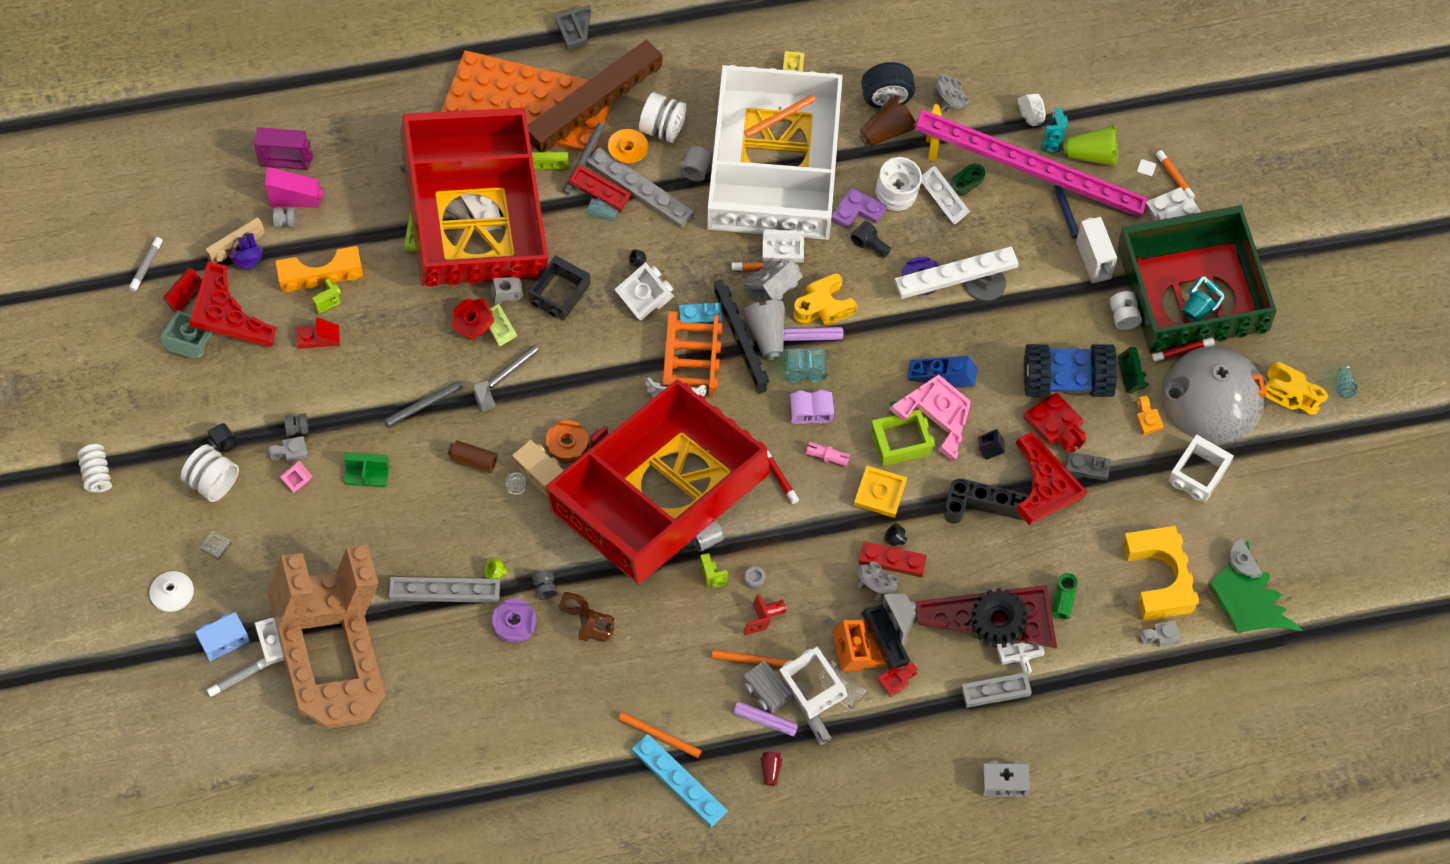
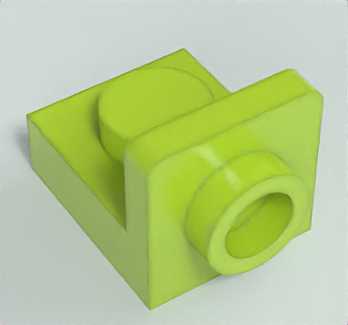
(327, 299)
(710, 573)

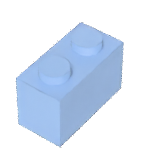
(222, 636)

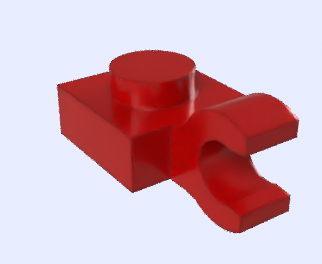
(896, 680)

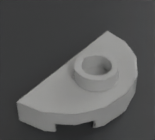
(1243, 561)

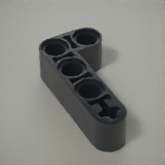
(987, 504)

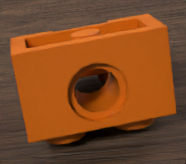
(856, 647)

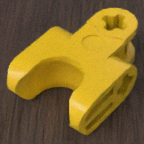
(820, 303)
(1292, 390)

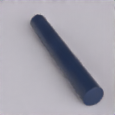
(1067, 211)

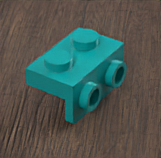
(1055, 133)

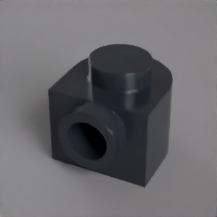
(221, 437)

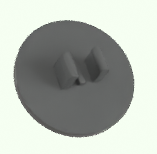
(987, 288)

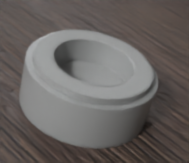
(754, 577)

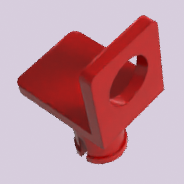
(764, 612)

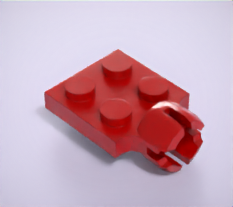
(1057, 422)

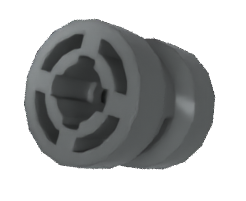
(296, 424)
(544, 585)

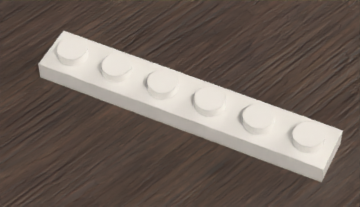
(956, 272)

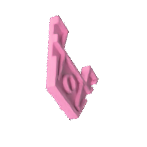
(943, 406)

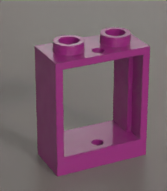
(279, 156)

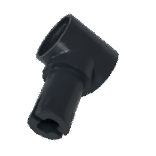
(867, 236)

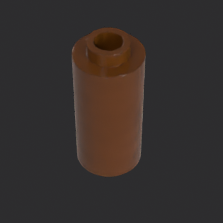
(473, 456)

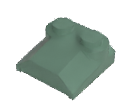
(184, 339)

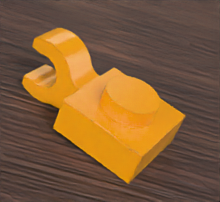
(1148, 419)

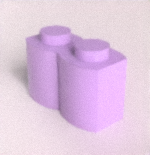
(811, 407)

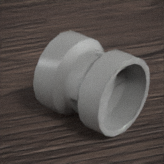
(284, 217)

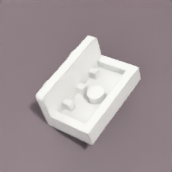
(783, 245)

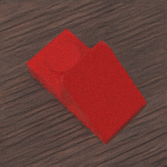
(318, 335)

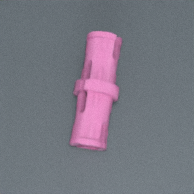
(828, 454)

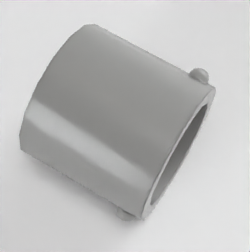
(696, 163)
(708, 537)

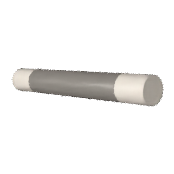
(145, 264)
(237, 677)

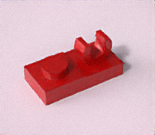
(183, 290)

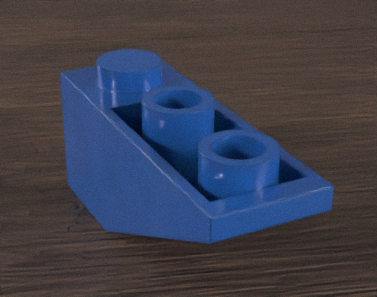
(957, 370)

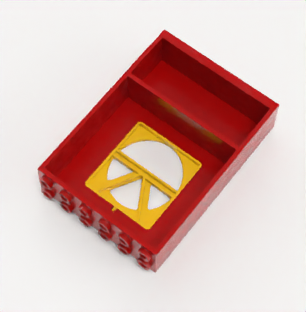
(482, 156)
(603, 490)

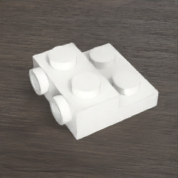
(1171, 205)
(645, 291)

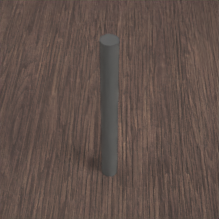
(586, 153)
(423, 403)

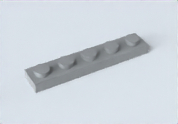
(444, 589)

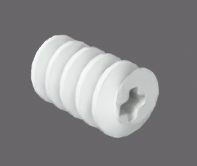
(94, 468)

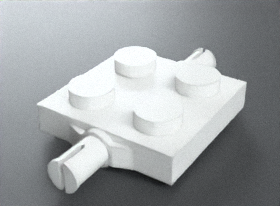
(1019, 653)

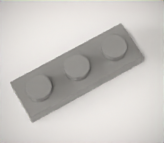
(996, 690)

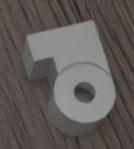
(506, 290)

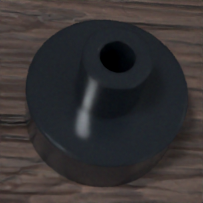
(895, 535)

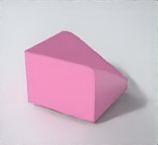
(296, 476)

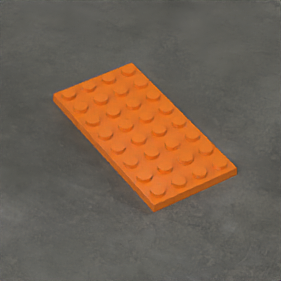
(500, 84)

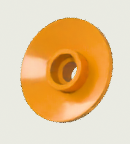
(631, 140)

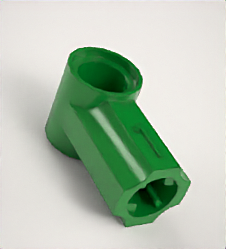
(1064, 597)

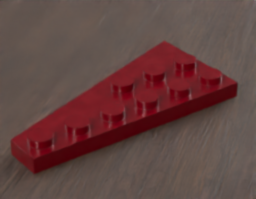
(955, 614)

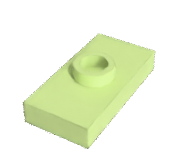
(501, 328)

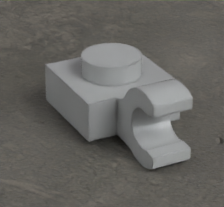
(293, 449)
(1164, 633)

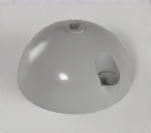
(1219, 394)

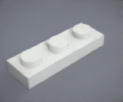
(944, 195)

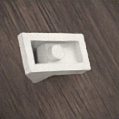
(269, 641)

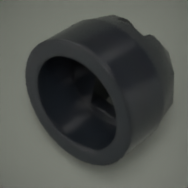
(637, 257)

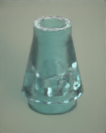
(601, 209)
(1345, 383)

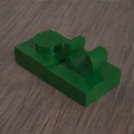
(1131, 370)

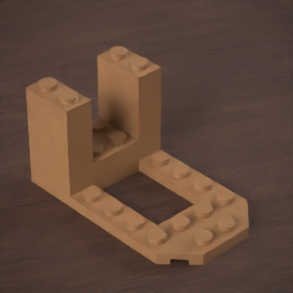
(324, 600)

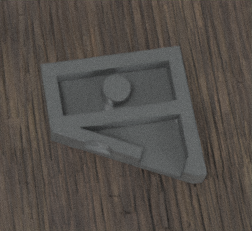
(574, 26)

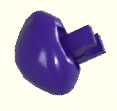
(247, 254)

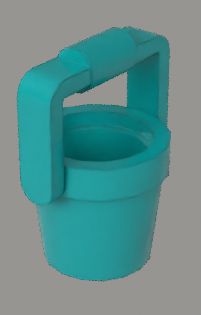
(1200, 303)

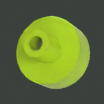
(494, 569)

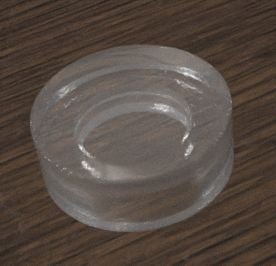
(516, 483)

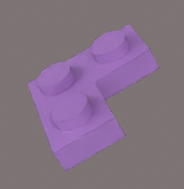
(856, 204)

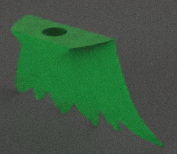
(1248, 602)

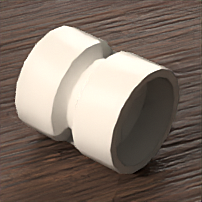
(1125, 310)

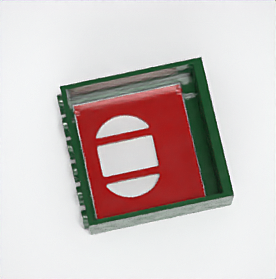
(1191, 247)

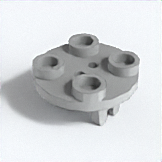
(951, 92)
(877, 580)

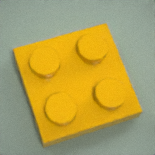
(880, 491)

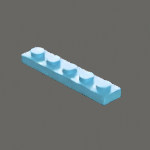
(679, 780)

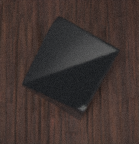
(991, 444)

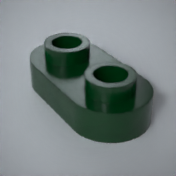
(965, 179)

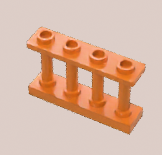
(674, 343)

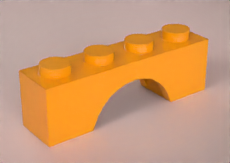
(295, 275)

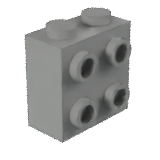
(773, 280)

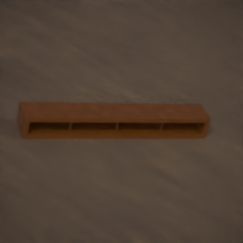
(594, 96)

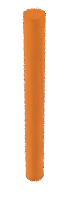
(779, 116)
(745, 658)
(644, 727)

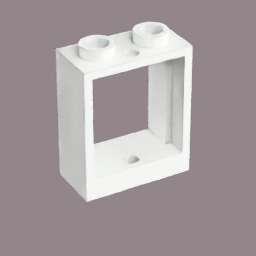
(1208, 452)
(823, 700)

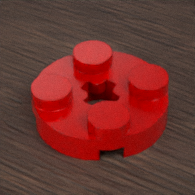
(476, 327)

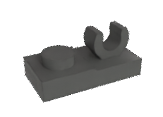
(1088, 466)

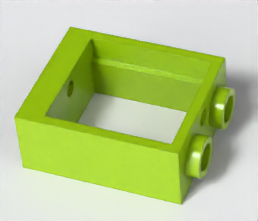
(903, 454)

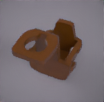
(588, 619)

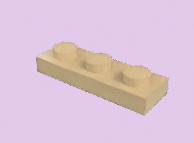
(222, 248)

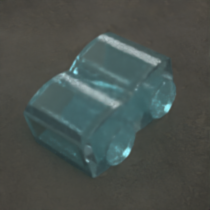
(805, 364)

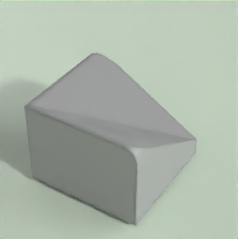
(483, 396)

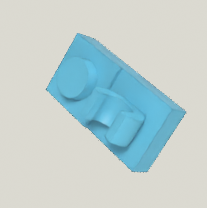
(700, 313)

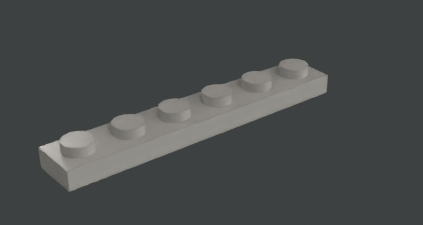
(640, 188)

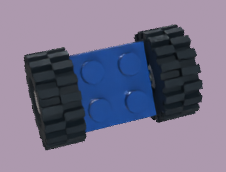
(1070, 370)

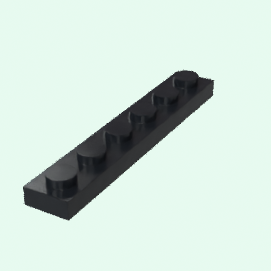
(743, 342)

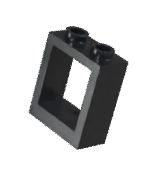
(567, 271)

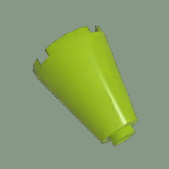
(1095, 146)

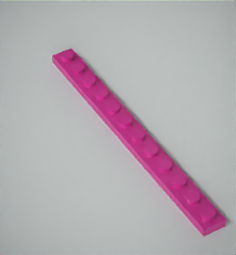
(1031, 163)

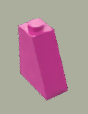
(292, 189)

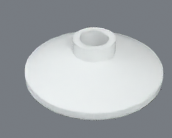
(175, 599)

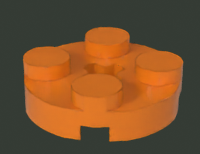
(569, 452)

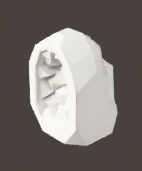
(1032, 109)

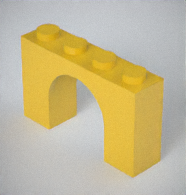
(1166, 546)

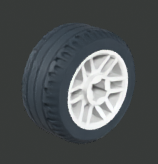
(886, 80)

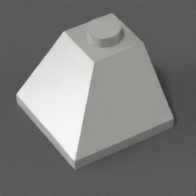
(901, 613)

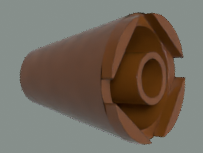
(887, 122)

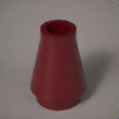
(771, 767)

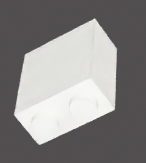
(1096, 249)

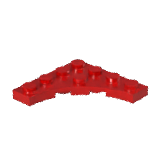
(222, 314)
(1051, 482)

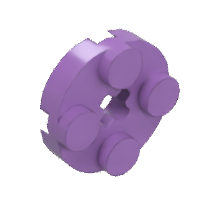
(514, 633)

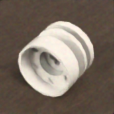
(662, 117)
(898, 183)
(209, 473)

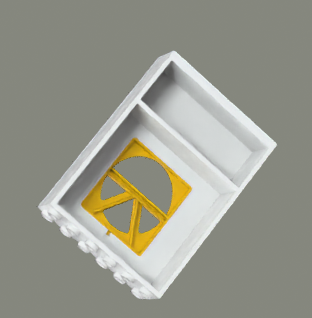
(769, 196)

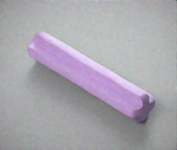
(822, 333)
(765, 718)

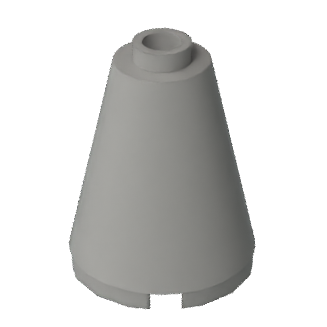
(767, 327)

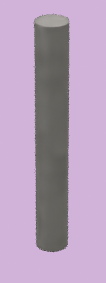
(513, 366)

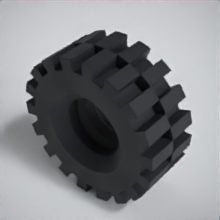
(1001, 603)

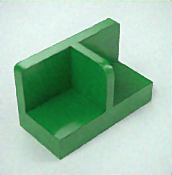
(366, 469)

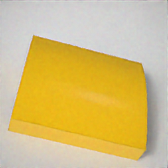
(934, 142)

